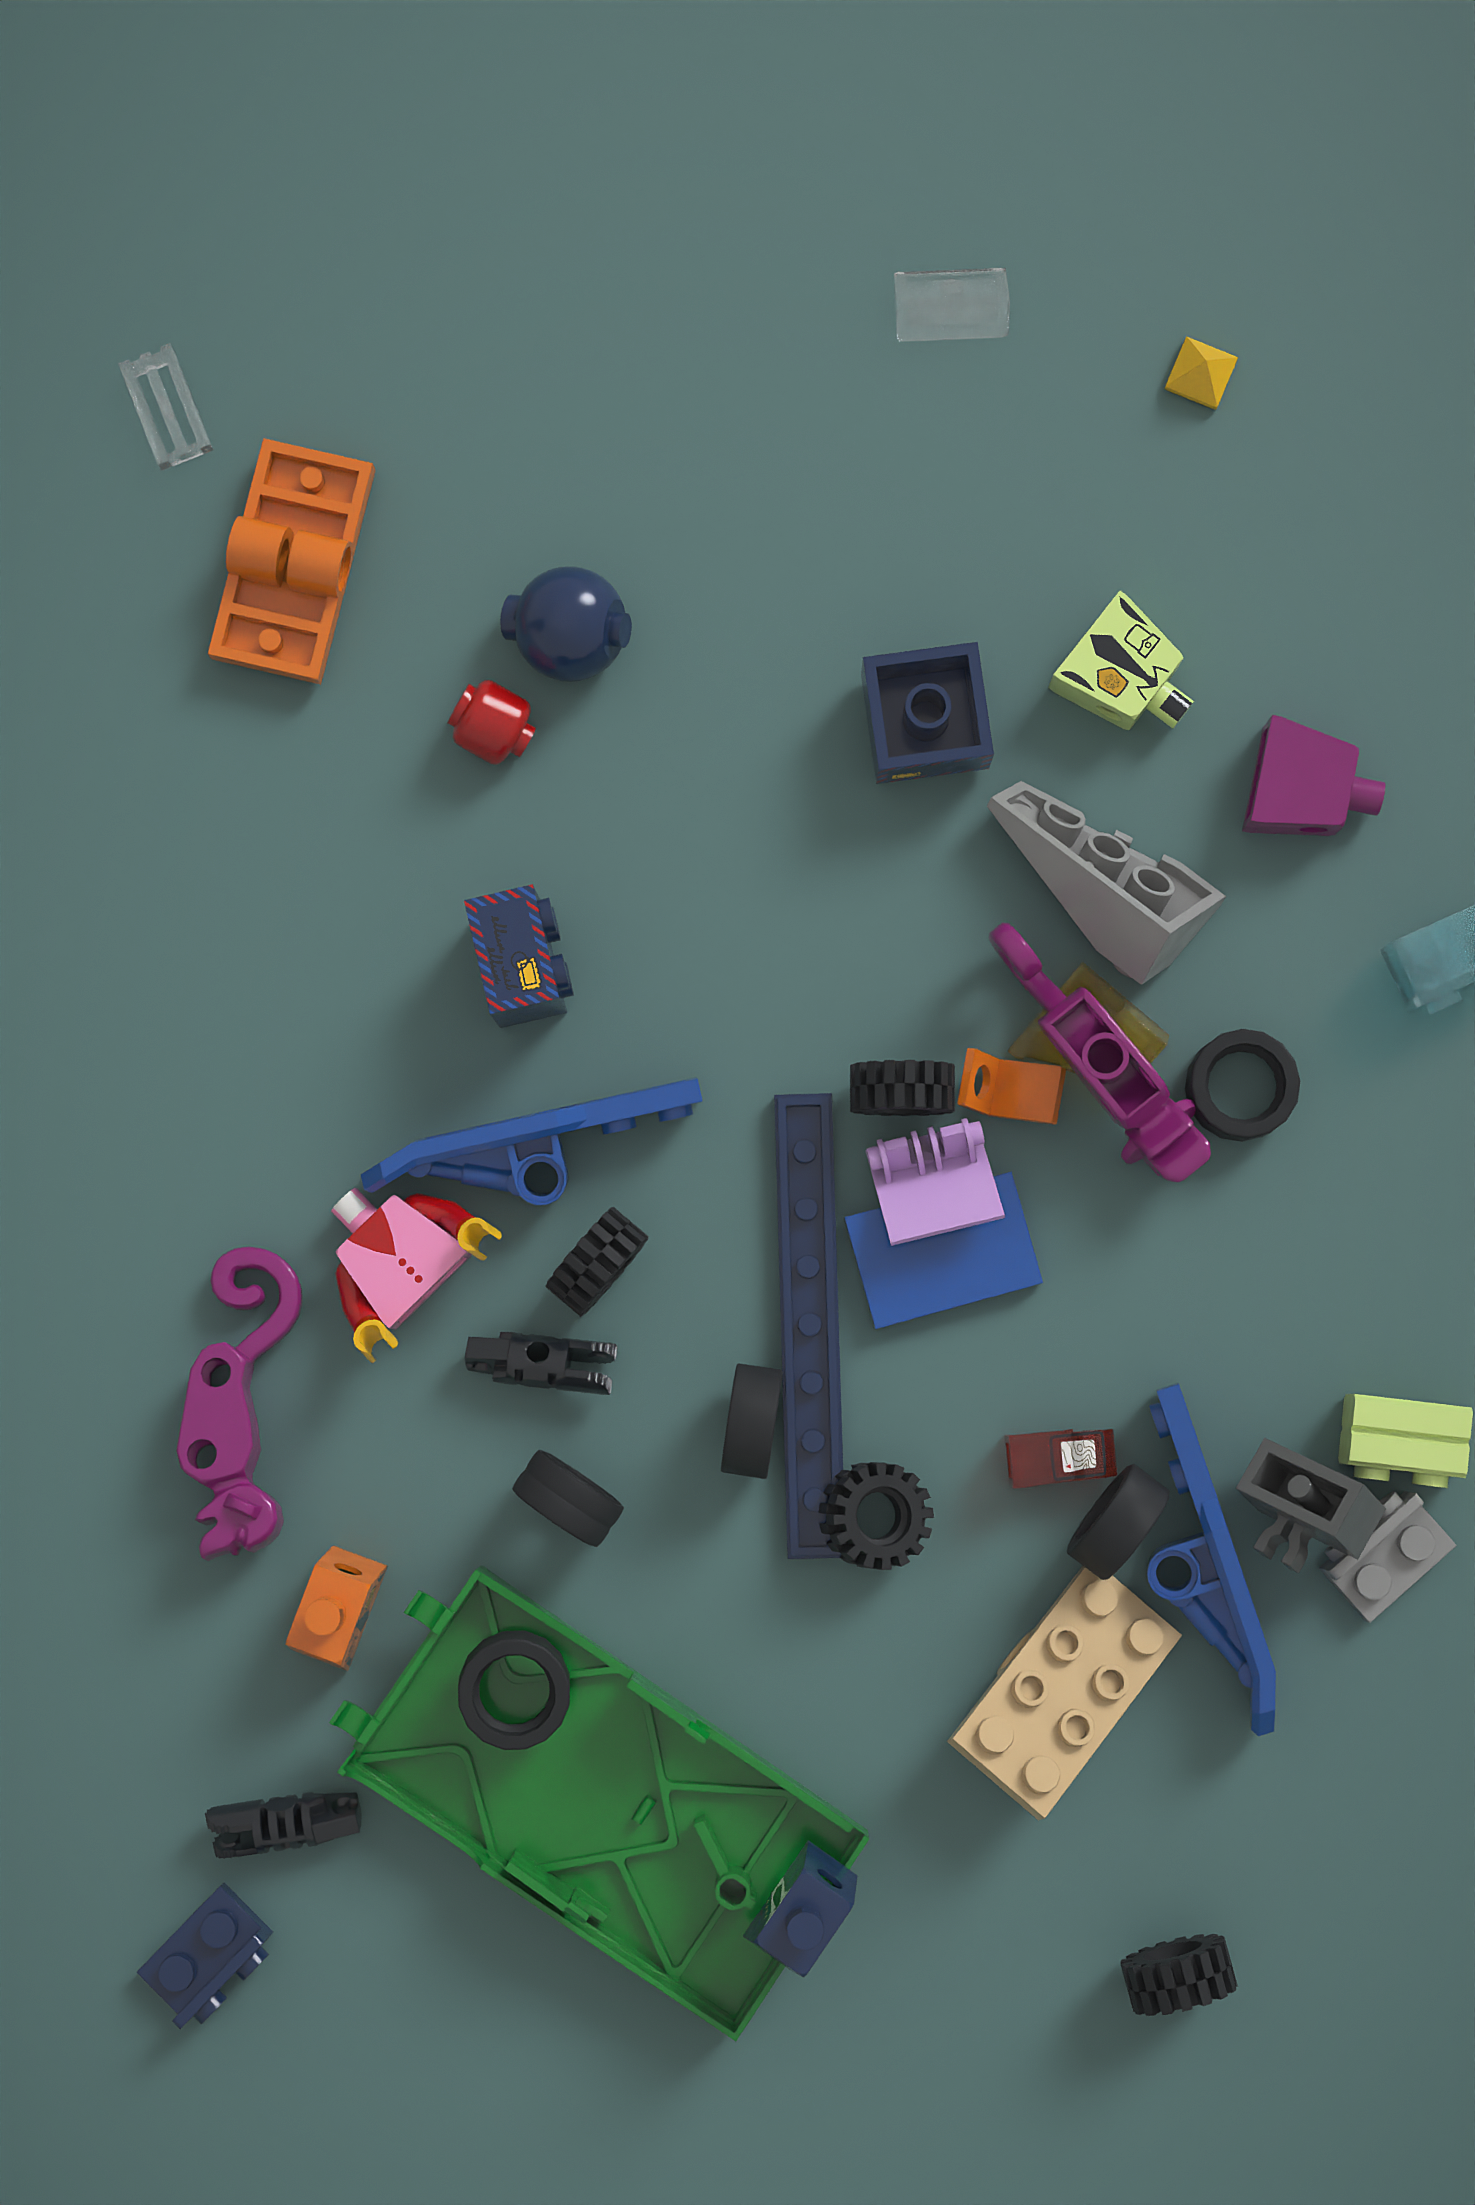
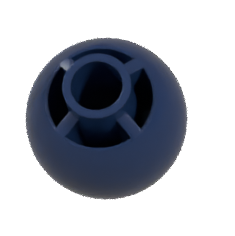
(567, 623)

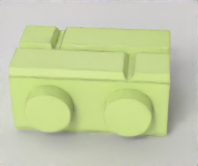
(1405, 1437)

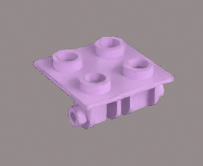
(934, 1182)

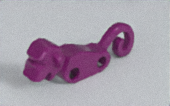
(1110, 1068)
(226, 1413)

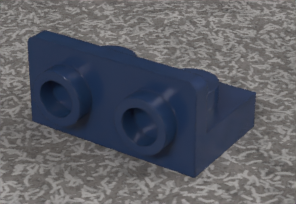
(204, 1954)

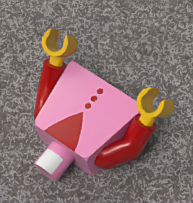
(399, 1258)

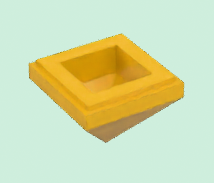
(1201, 373)

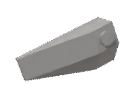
(1120, 899)

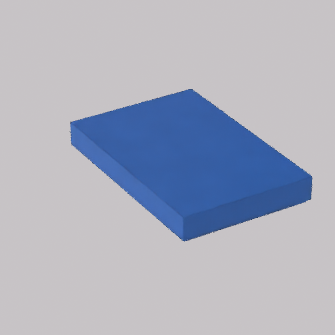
(946, 1267)

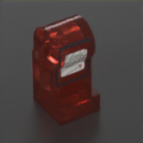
(1059, 1456)

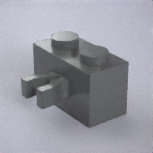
(1307, 1504)

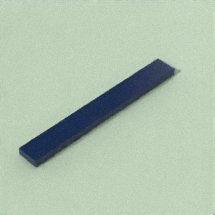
(808, 1316)

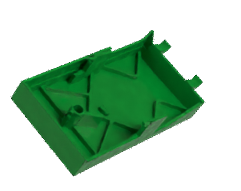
(620, 1824)

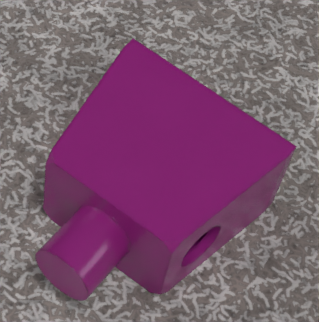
(1306, 782)

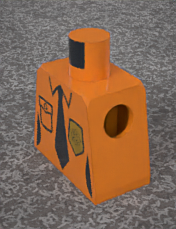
(336, 1607)

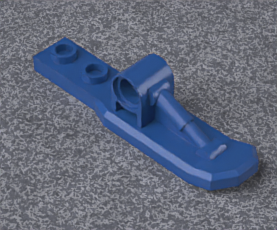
(501, 1151)
(1216, 1592)

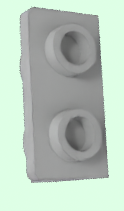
(1395, 1557)

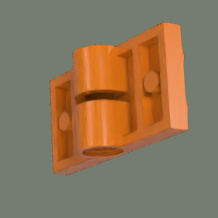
(291, 561)

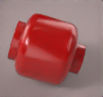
(491, 722)

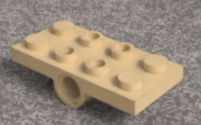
(1064, 1690)

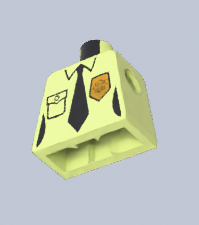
(1123, 669)

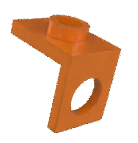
(1012, 1088)

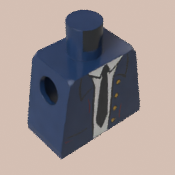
(804, 1910)

